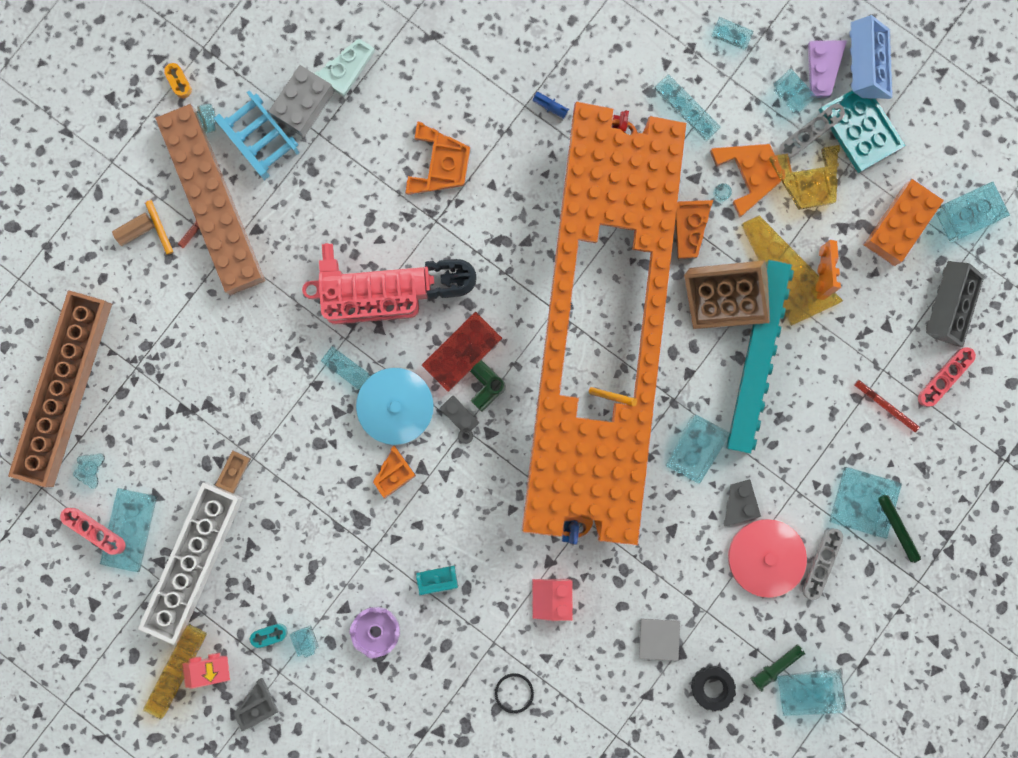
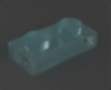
(732, 33)

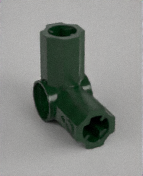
(486, 377)

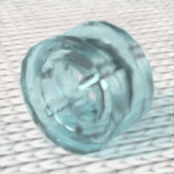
(728, 191)

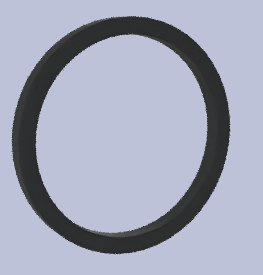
(496, 693)

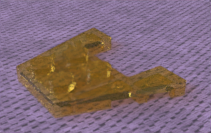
(812, 186)

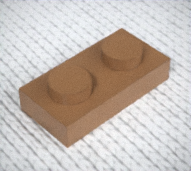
(233, 472)

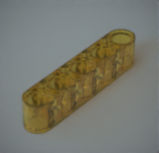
(173, 673)

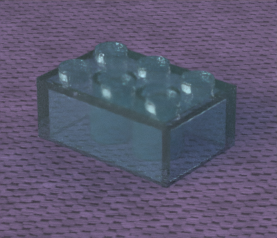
(972, 212)

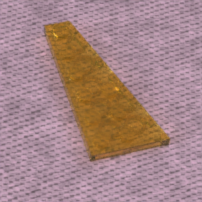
(803, 295)

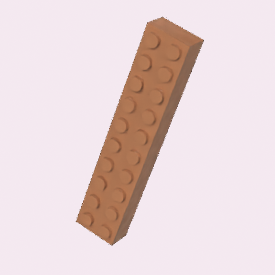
(210, 199)
(60, 389)

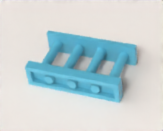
(239, 137)

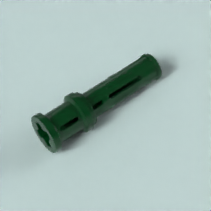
(770, 673)

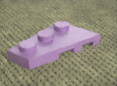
(824, 65)

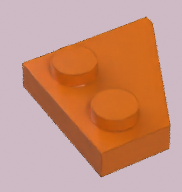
(393, 473)

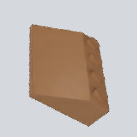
(728, 294)

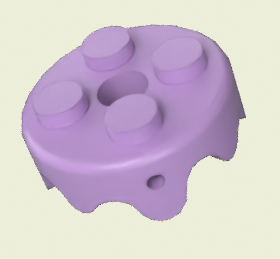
(362, 637)

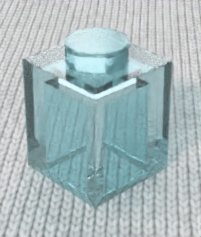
(304, 641)

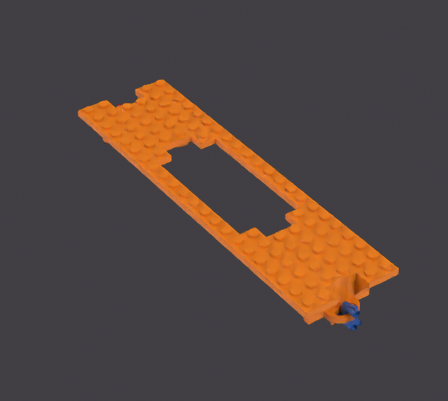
(584, 465)

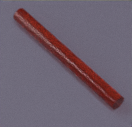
(886, 405)

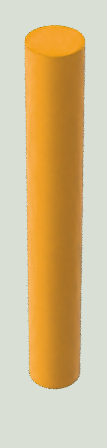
(159, 228)
(613, 396)

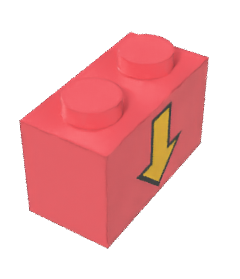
(206, 671)

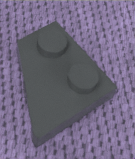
(741, 503)
(256, 706)

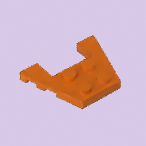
(447, 162)
(755, 169)

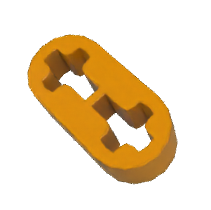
(181, 79)

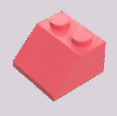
(552, 599)

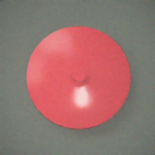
(767, 558)

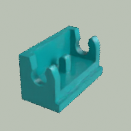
(437, 580)

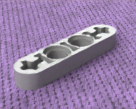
(810, 129)
(825, 565)

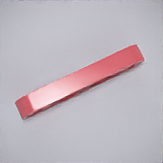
(946, 377)
(91, 533)

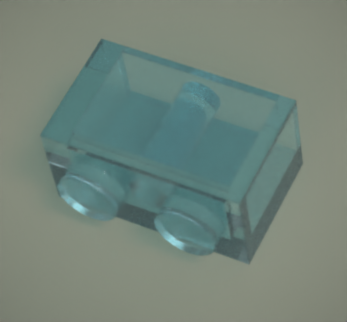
(794, 91)

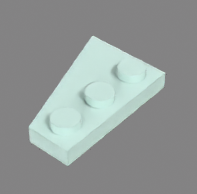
(347, 66)

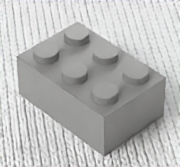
(301, 101)

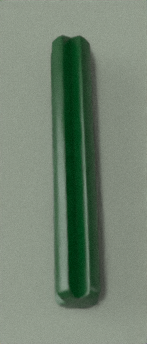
(899, 528)

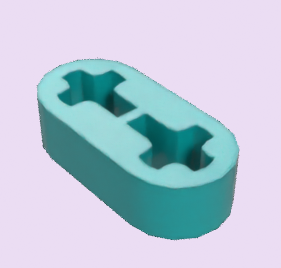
(269, 640)

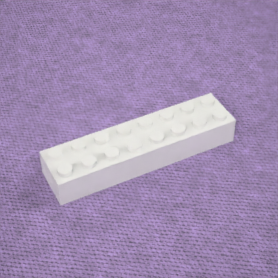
(190, 563)

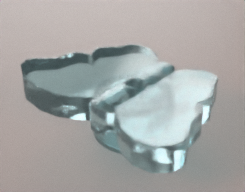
(89, 477)

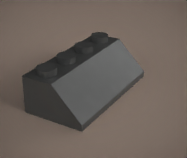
(955, 303)

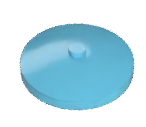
(394, 406)

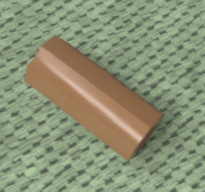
(133, 229)

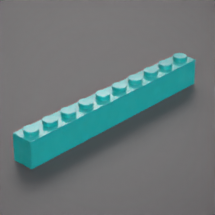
(758, 362)

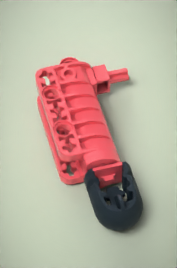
(384, 288)

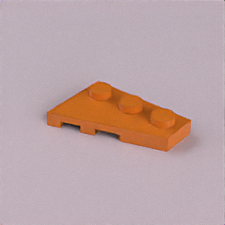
(690, 226)
(827, 270)

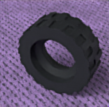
(727, 694)

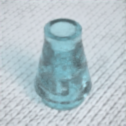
(206, 115)

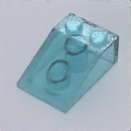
(697, 448)
(812, 693)

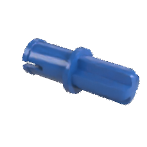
(550, 105)

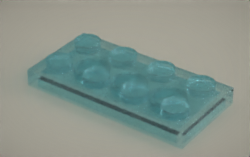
(131, 522)

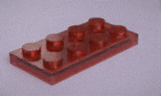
(461, 351)

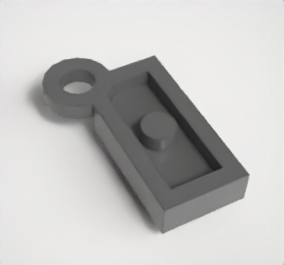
(460, 417)

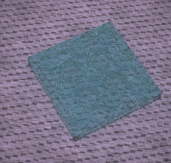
(858, 503)

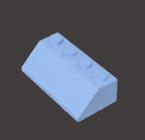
(871, 58)

